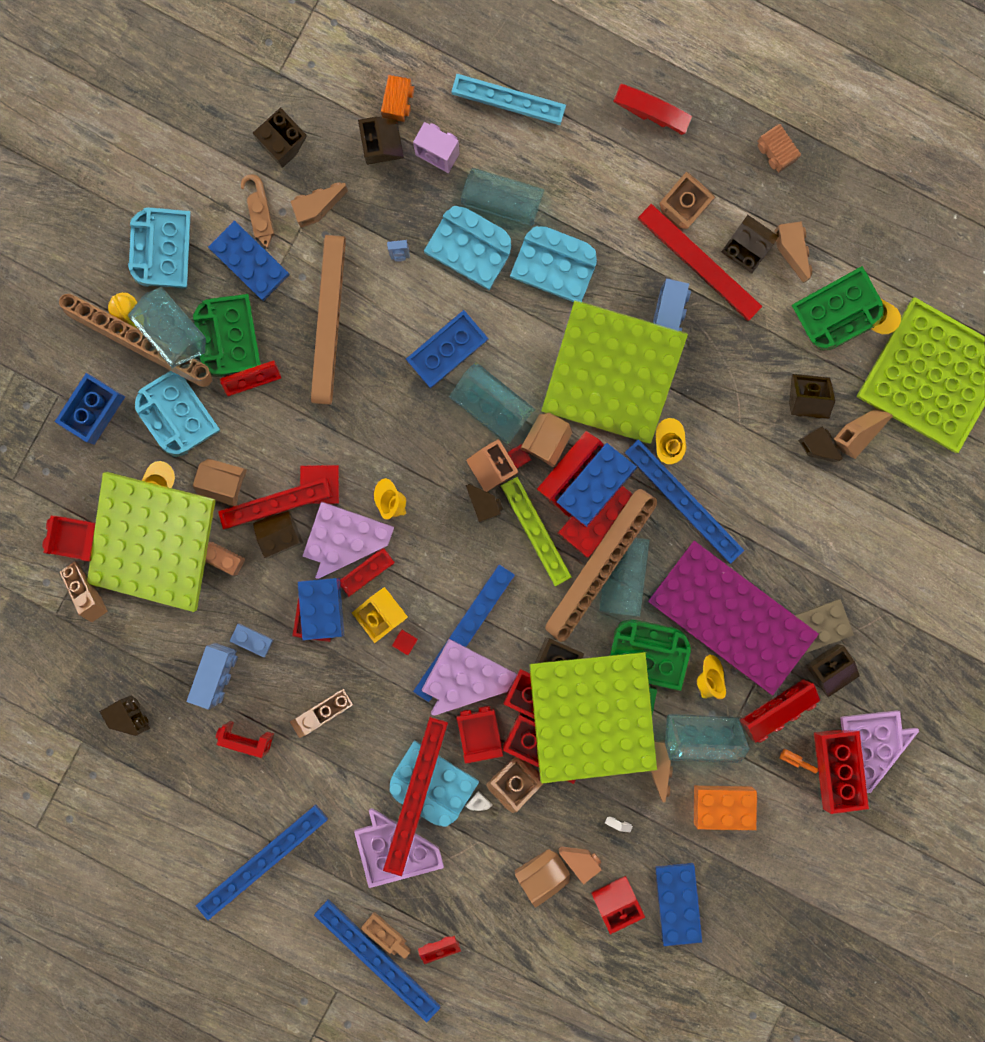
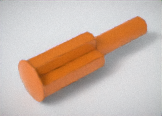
(796, 760)

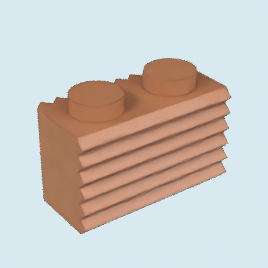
(778, 148)
(224, 559)

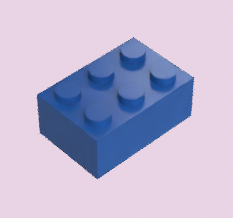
(90, 409)
(321, 609)

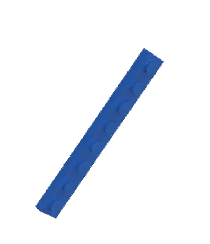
(684, 501)
(474, 617)
(261, 862)
(377, 960)

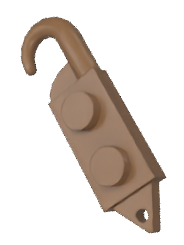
(259, 211)

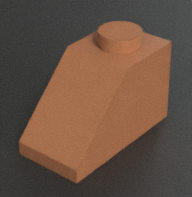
(581, 862)

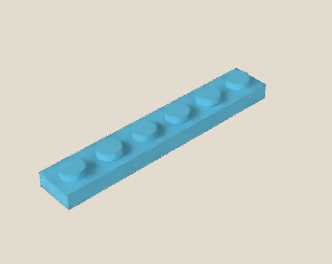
(508, 99)

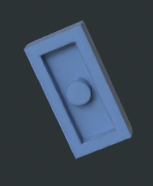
(398, 250)
(251, 640)

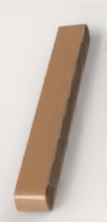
(328, 319)
(126, 337)
(601, 565)

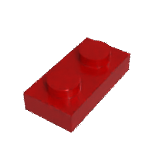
(438, 950)

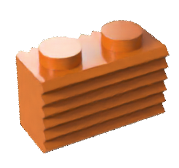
(396, 98)

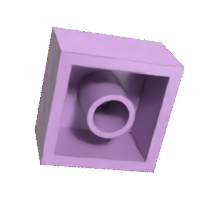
(436, 146)

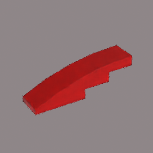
(653, 108)

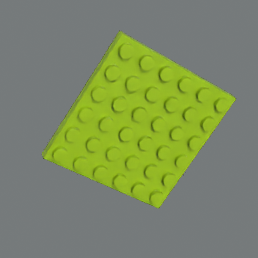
(613, 371)
(930, 376)
(150, 541)
(593, 717)

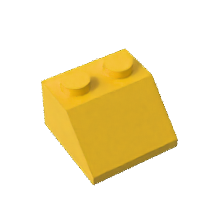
(379, 614)

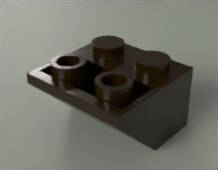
(280, 137)
(380, 139)
(750, 244)
(833, 669)
(125, 716)

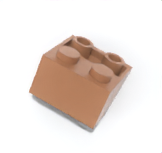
(492, 465)

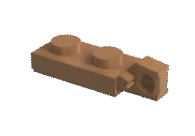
(385, 936)

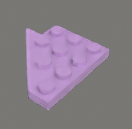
(343, 537)
(465, 678)
(881, 741)
(375, 844)

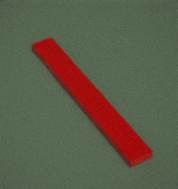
(699, 262)
(415, 797)

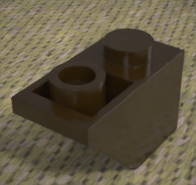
(820, 446)

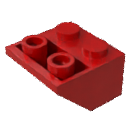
(618, 905)

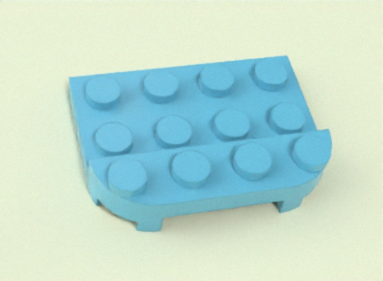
(470, 246)
(160, 247)
(555, 263)
(174, 414)
(447, 789)

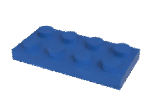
(248, 260)
(447, 349)
(596, 484)
(678, 904)

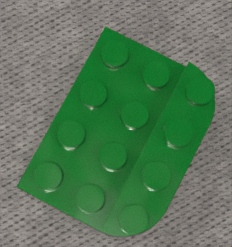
(840, 310)
(228, 334)
(664, 646)

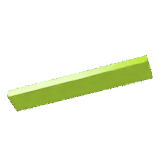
(536, 531)

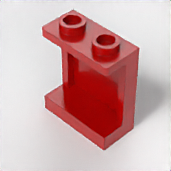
(69, 537)
(479, 734)
(243, 744)

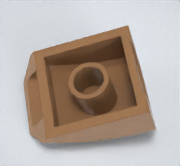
(686, 201)
(547, 438)
(219, 481)
(515, 784)
(542, 877)

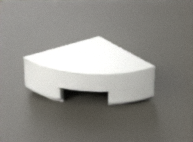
(478, 802)
(624, 827)

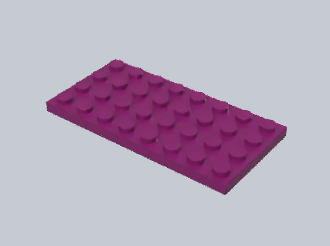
(733, 617)

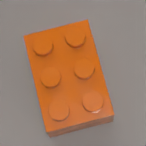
(725, 807)

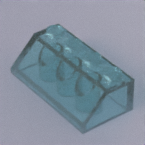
(502, 196)
(167, 328)
(491, 402)
(625, 585)
(705, 739)

